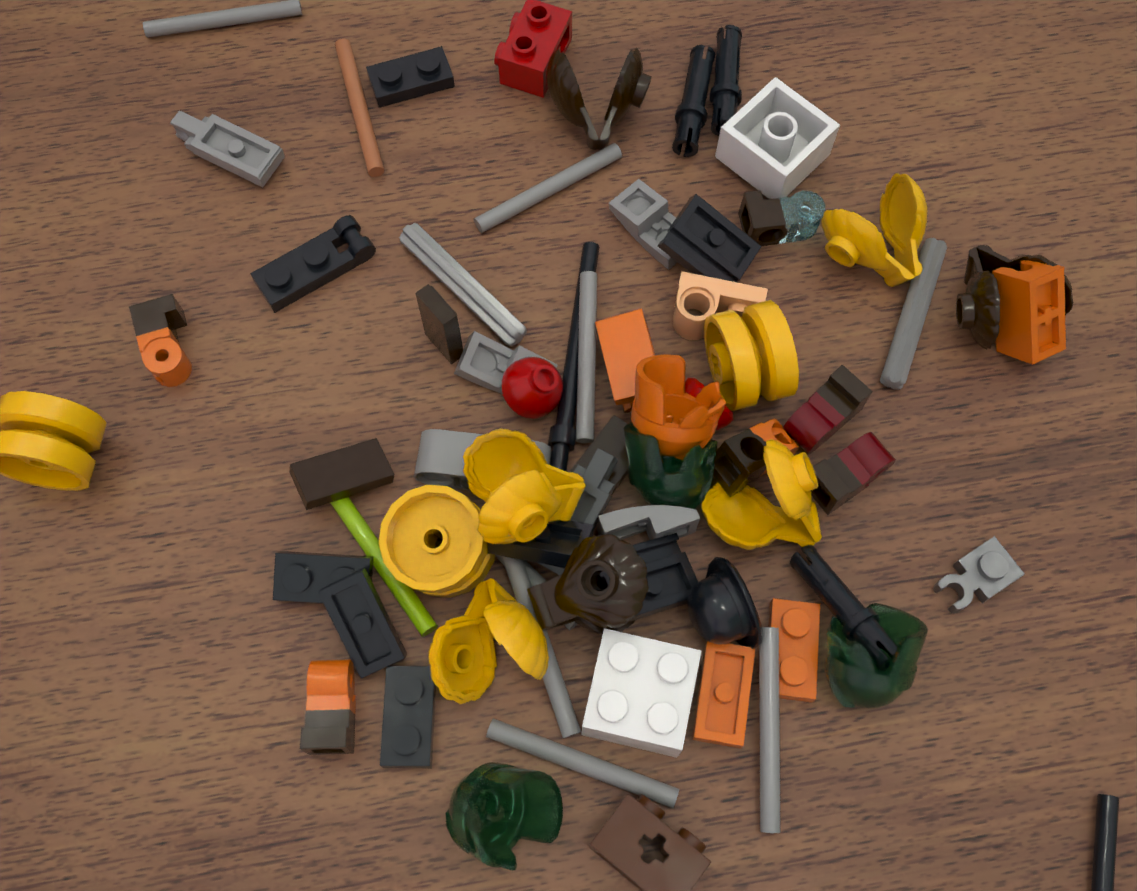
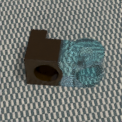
(780, 218)

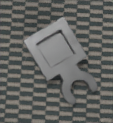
(981, 571)

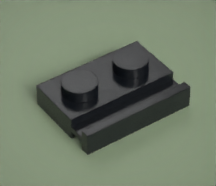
(708, 242)
(668, 575)

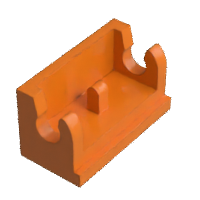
(1031, 311)
(624, 344)

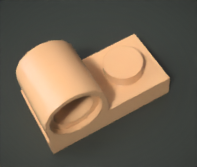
(710, 297)

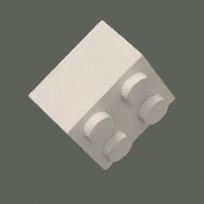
(776, 140)
(641, 693)

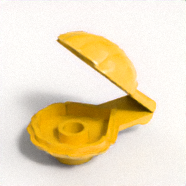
(903, 225)
(517, 487)
(752, 520)
(464, 649)

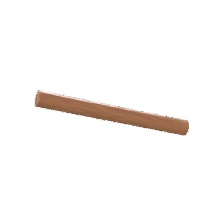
(359, 108)

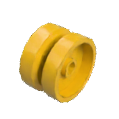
(751, 354)
(48, 440)
(410, 537)

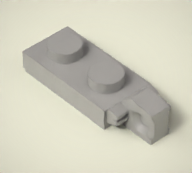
(229, 146)

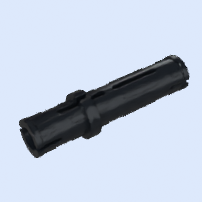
(726, 92)
(691, 112)
(858, 622)

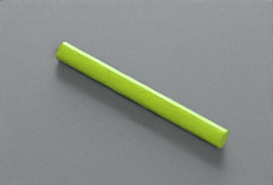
(370, 545)

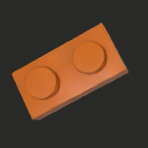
(798, 647)
(724, 694)

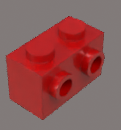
(530, 43)

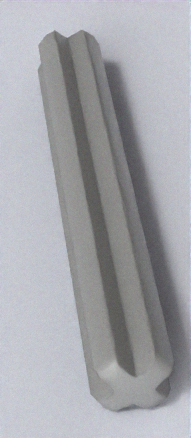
(463, 284)
(913, 315)

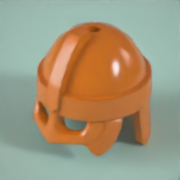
(668, 412)

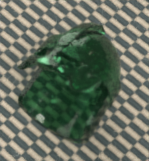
(666, 478)
(855, 676)
(499, 807)

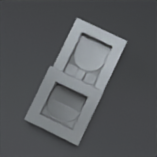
(645, 218)
(487, 360)
(654, 519)

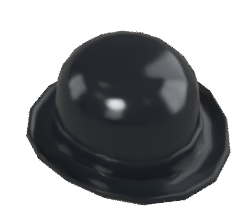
(724, 608)

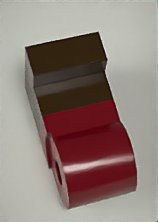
(827, 410)
(850, 471)

